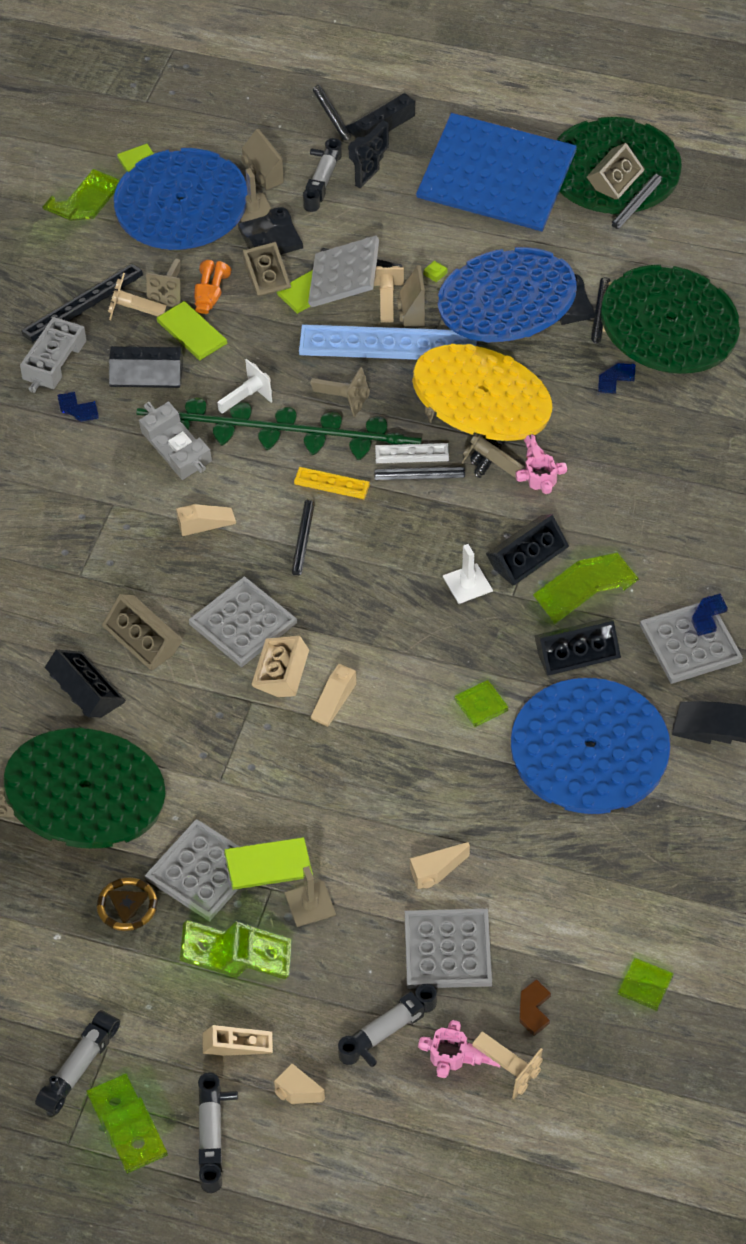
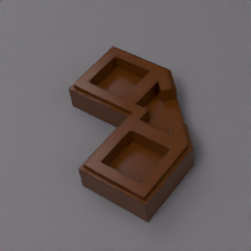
(530, 1015)

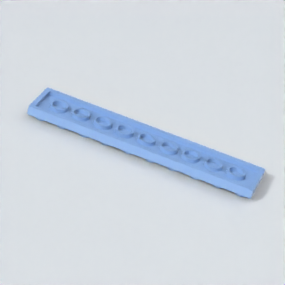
(374, 341)

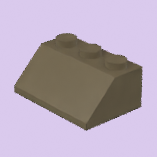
(263, 160)
(616, 172)

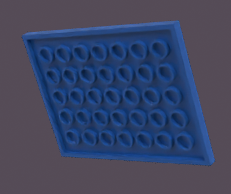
(496, 171)

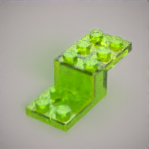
(235, 949)
(127, 1123)

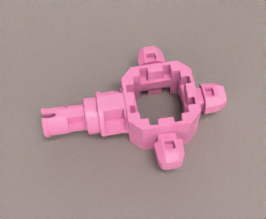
(536, 460)
(467, 1053)

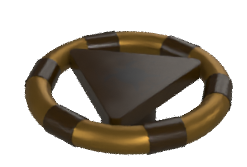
(127, 903)

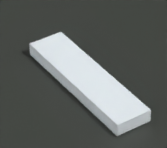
(412, 453)

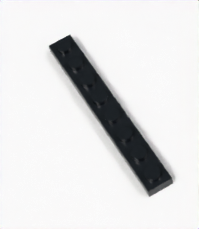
(84, 301)

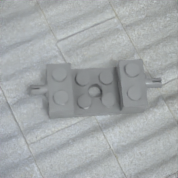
(44, 365)
(163, 425)

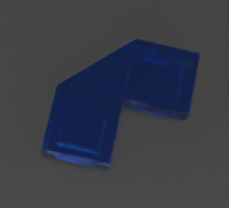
(618, 372)
(81, 412)
(708, 607)

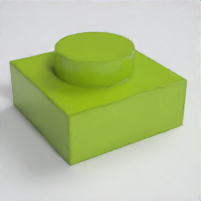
(435, 271)

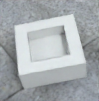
(179, 441)

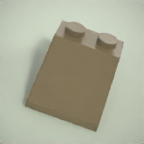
(266, 269)
(412, 301)

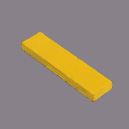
(332, 483)

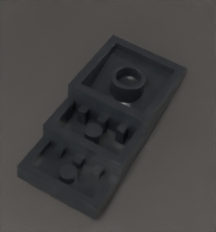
(711, 721)

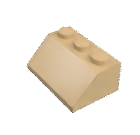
(281, 666)

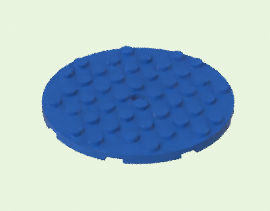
(150, 192)
(478, 302)
(616, 772)

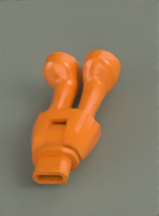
(206, 294)

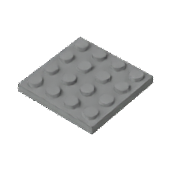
(344, 271)
(242, 621)
(683, 651)
(196, 870)
(448, 948)

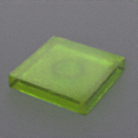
(481, 703)
(645, 984)

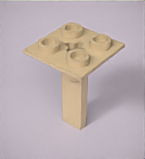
(386, 279)
(135, 302)
(511, 1062)

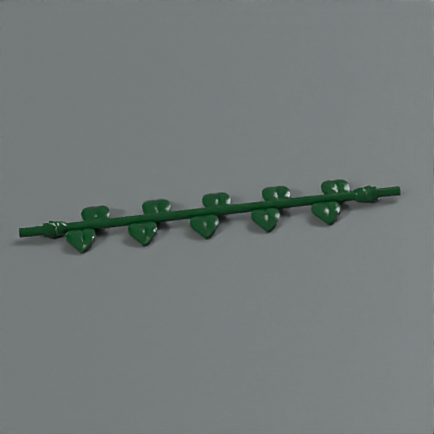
(285, 418)

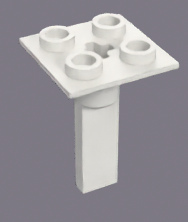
(256, 381)
(468, 581)

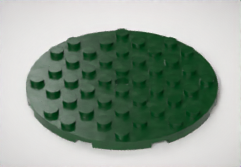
(597, 139)
(638, 325)
(47, 797)

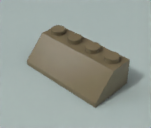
(141, 631)

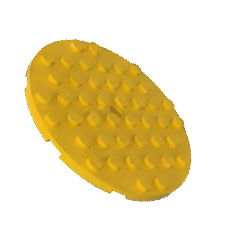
(482, 392)

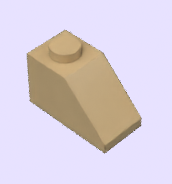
(298, 1087)

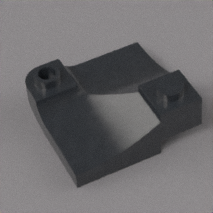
(368, 152)
(272, 228)
(581, 307)

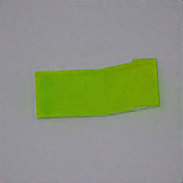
(86, 199)
(582, 582)

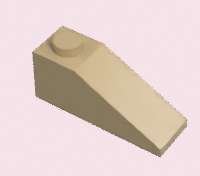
(201, 518)
(334, 694)
(434, 866)
(236, 1041)

